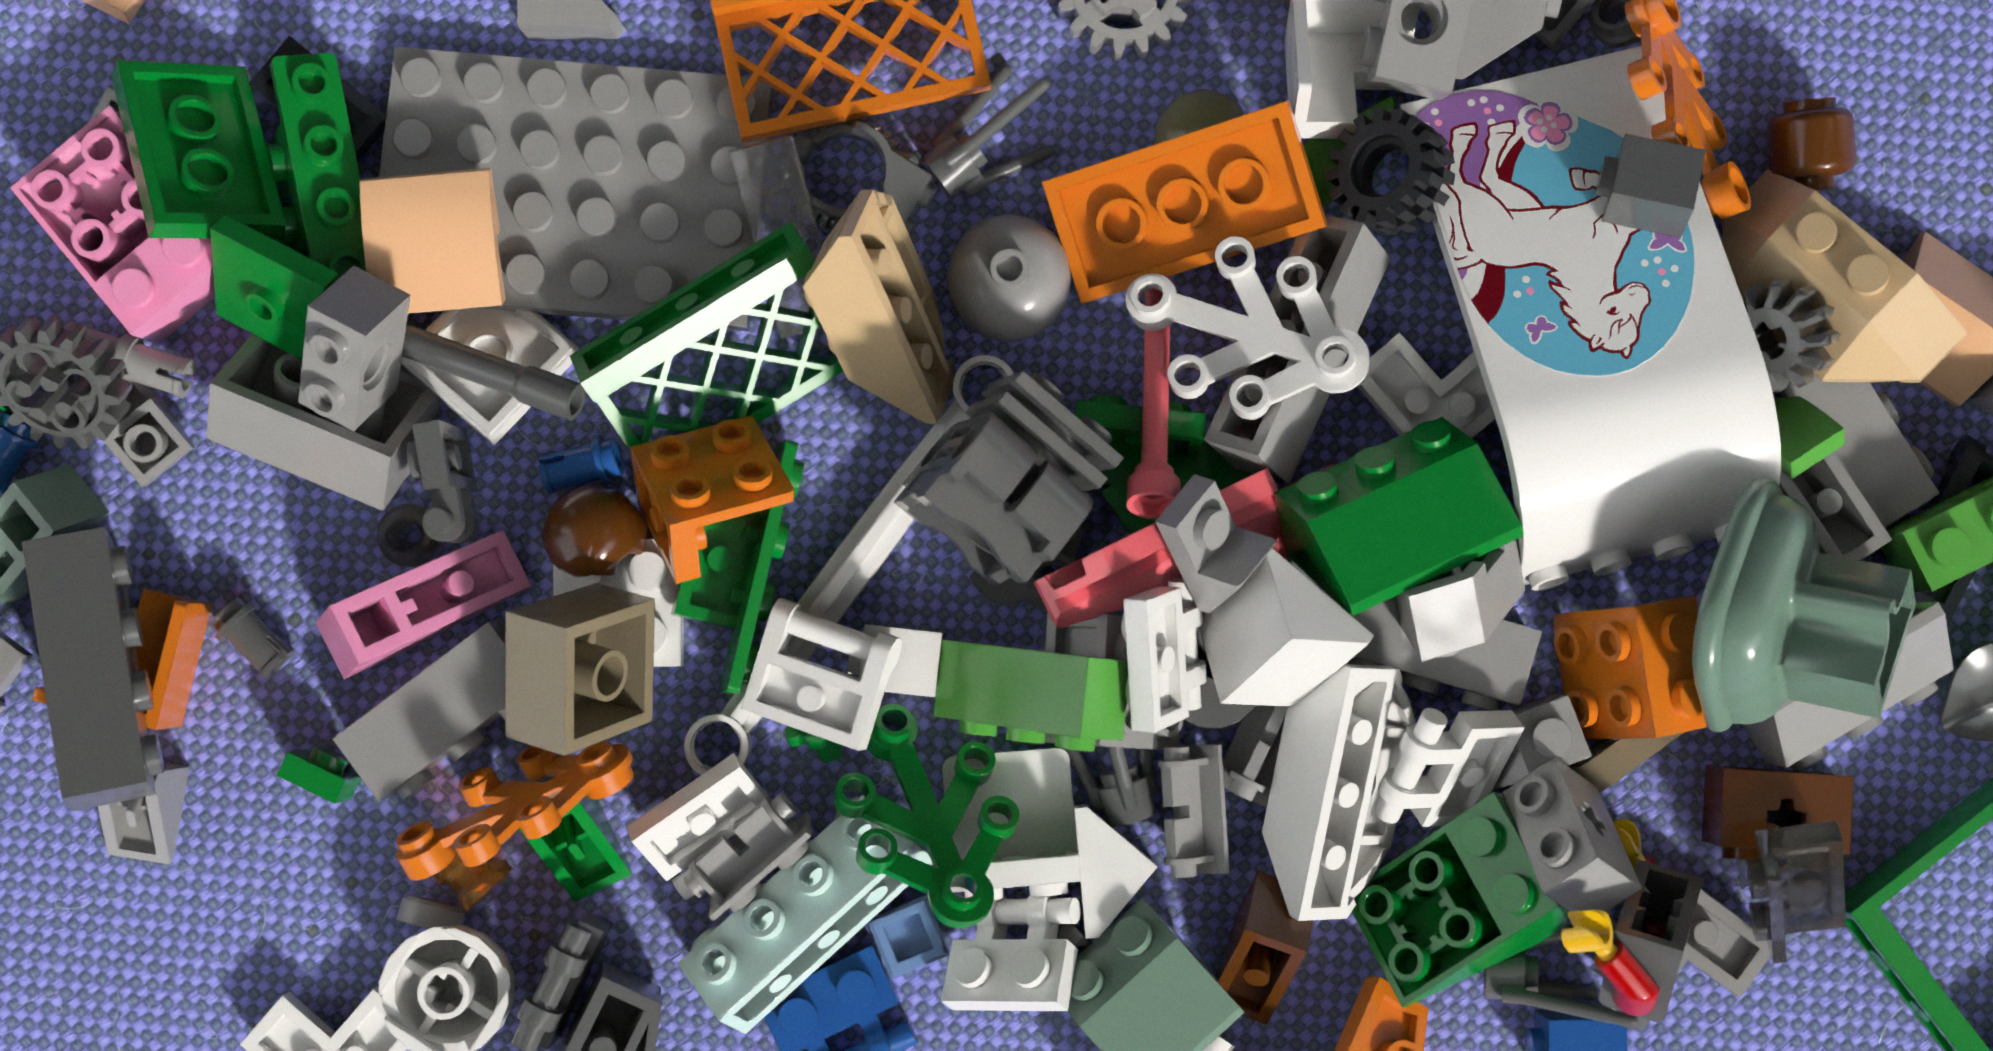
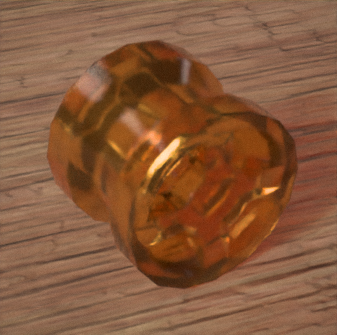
(475, 882)

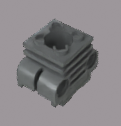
(1011, 478)

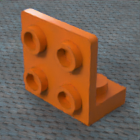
(703, 481)

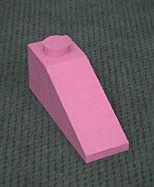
(421, 604)

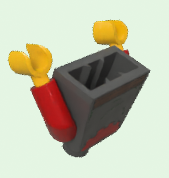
(1648, 939)

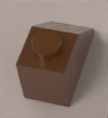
(1262, 950)

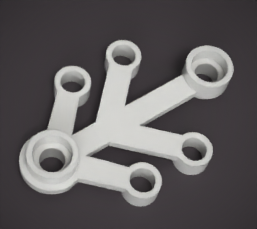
(1255, 335)

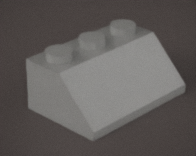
(258, 414)
(1801, 730)

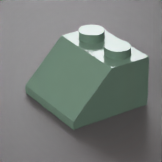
(1147, 989)

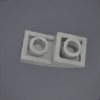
(148, 436)

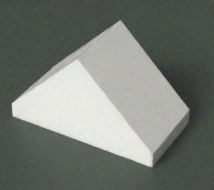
(1109, 870)

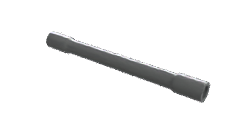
(525, 383)

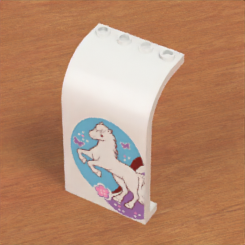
(1603, 346)

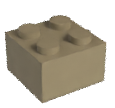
(579, 668)

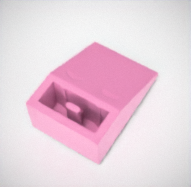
(95, 216)

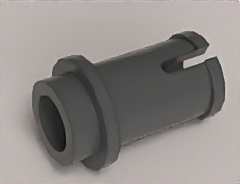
(251, 637)

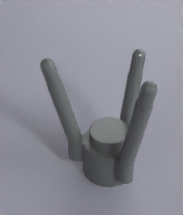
(957, 158)
(1124, 790)
(1517, 983)

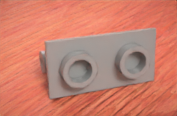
(1253, 754)
(1195, 790)
(771, 842)

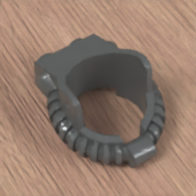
(903, 178)

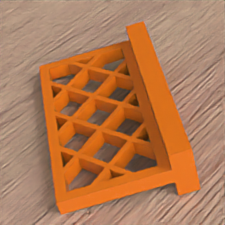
(745, 14)

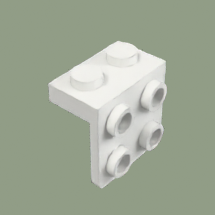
(1044, 843)

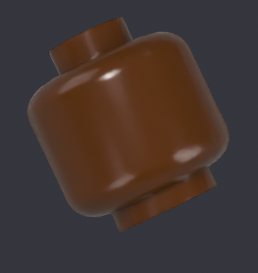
(1812, 142)

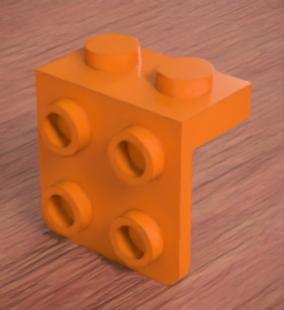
(1630, 669)

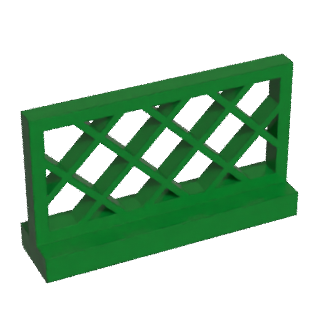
(685, 320)

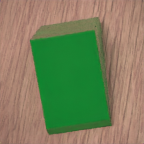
(583, 851)

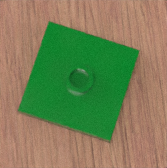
(264, 284)

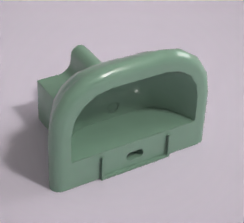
(1793, 620)

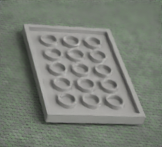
(600, 172)

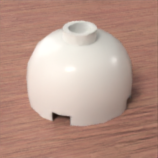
(446, 989)

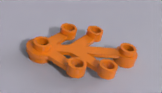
(1676, 71)
(531, 806)

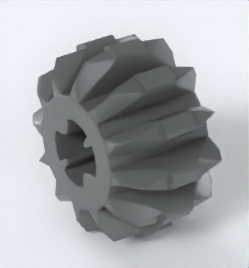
(1803, 327)

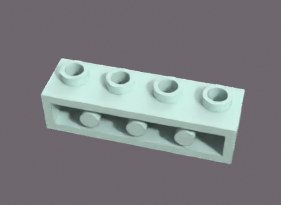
(792, 925)

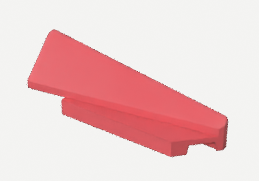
(1143, 561)

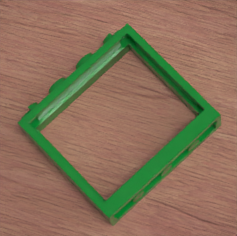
(1885, 944)

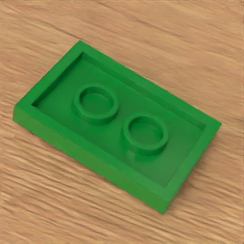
(196, 148)

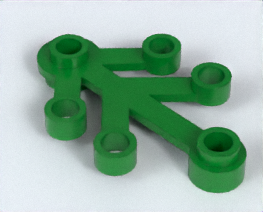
(928, 822)

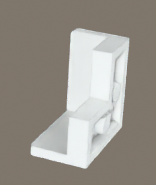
(1324, 61)

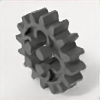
(68, 407)

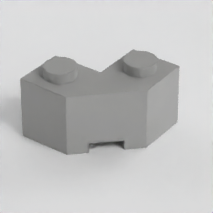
(1462, 603)

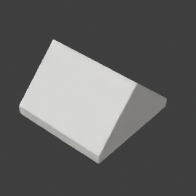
(1278, 637)

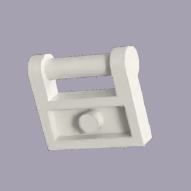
(813, 695)

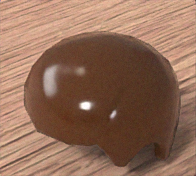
(592, 530)

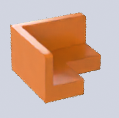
(170, 652)

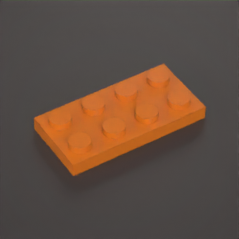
(1183, 197)

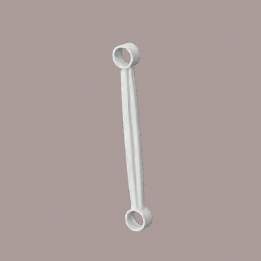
(850, 564)

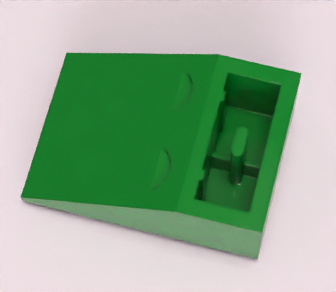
(1456, 904)

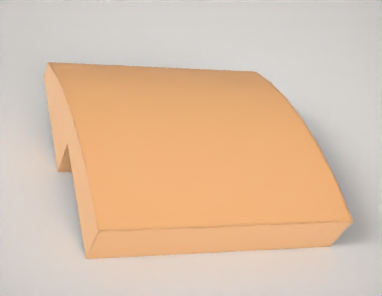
(434, 238)

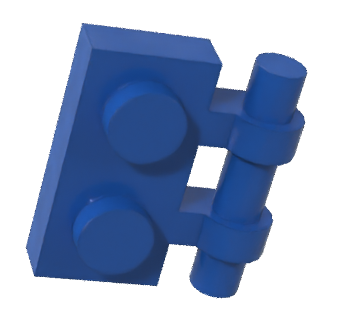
(836, 998)

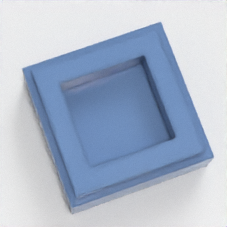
(908, 936)

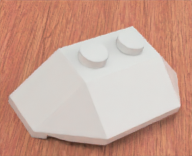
(1326, 789)

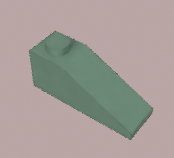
(40, 508)

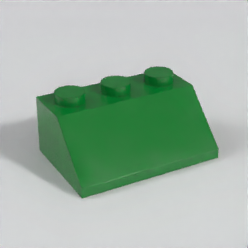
(1396, 515)

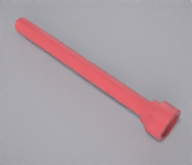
(1153, 480)

